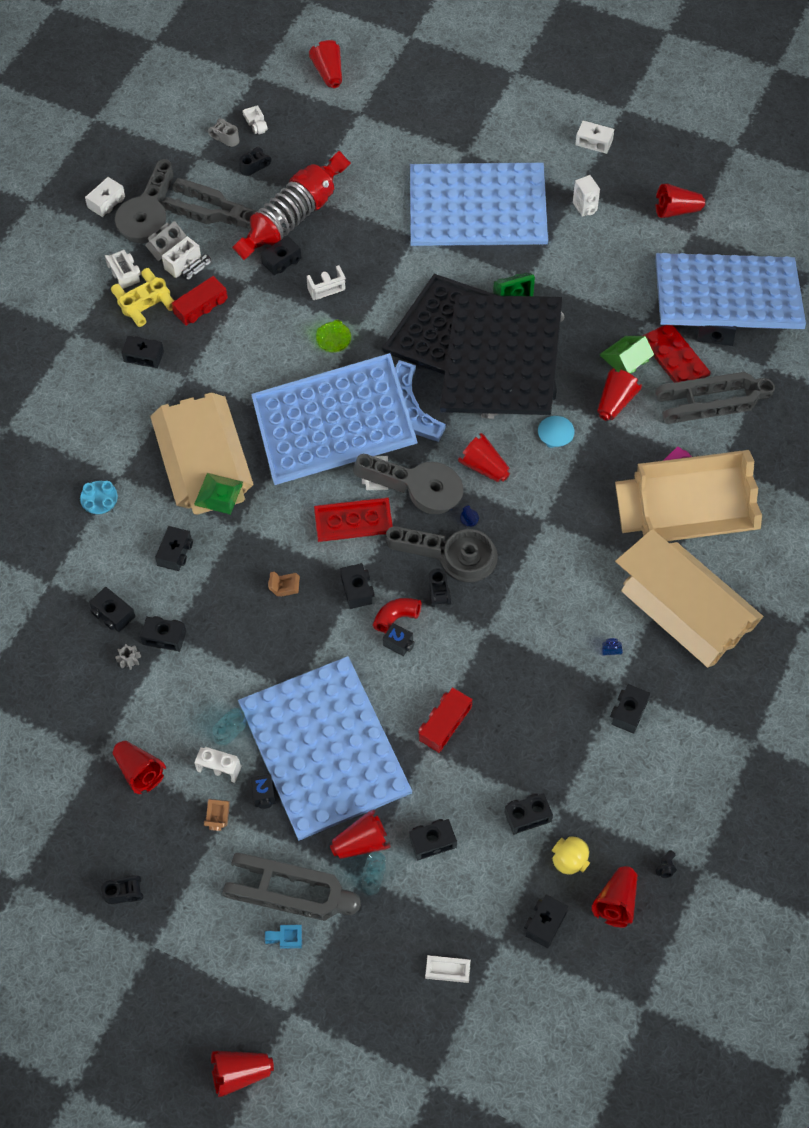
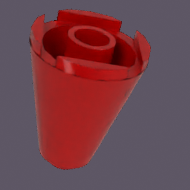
(327, 62)
(677, 201)
(617, 393)
(484, 459)
(138, 766)
(361, 837)
(617, 898)
(238, 1070)

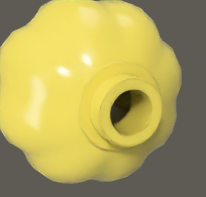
(571, 855)

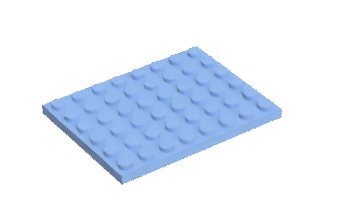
(478, 204)
(729, 291)
(333, 419)
(324, 748)

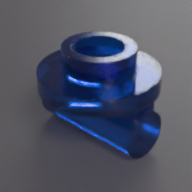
(469, 517)
(612, 647)

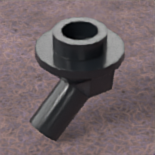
(666, 868)

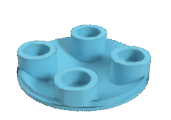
(556, 431)
(98, 497)

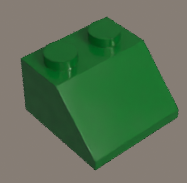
(515, 286)

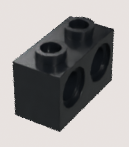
(530, 817)

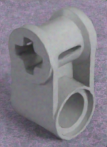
(224, 132)

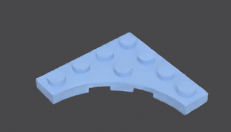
(422, 423)

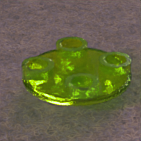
(333, 336)

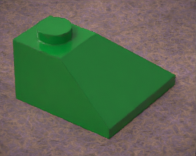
(218, 493)

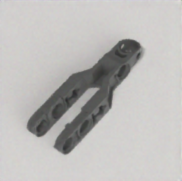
(230, 212)

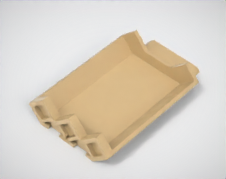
(196, 441)
(691, 497)
(686, 598)

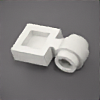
(256, 119)

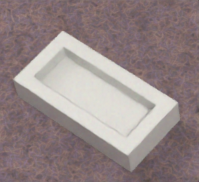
(447, 969)

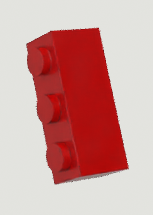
(199, 300)
(445, 719)

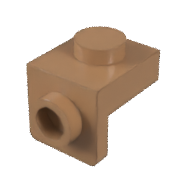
(284, 584)
(217, 814)

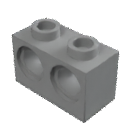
(164, 238)

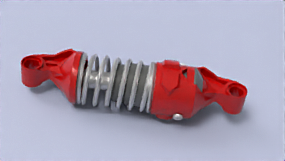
(303, 194)

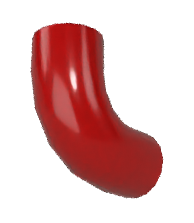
(396, 609)

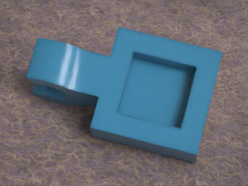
(289, 936)

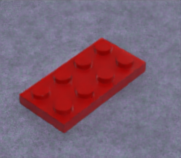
(676, 355)
(353, 519)

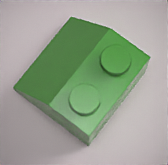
(628, 353)

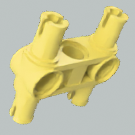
(143, 297)

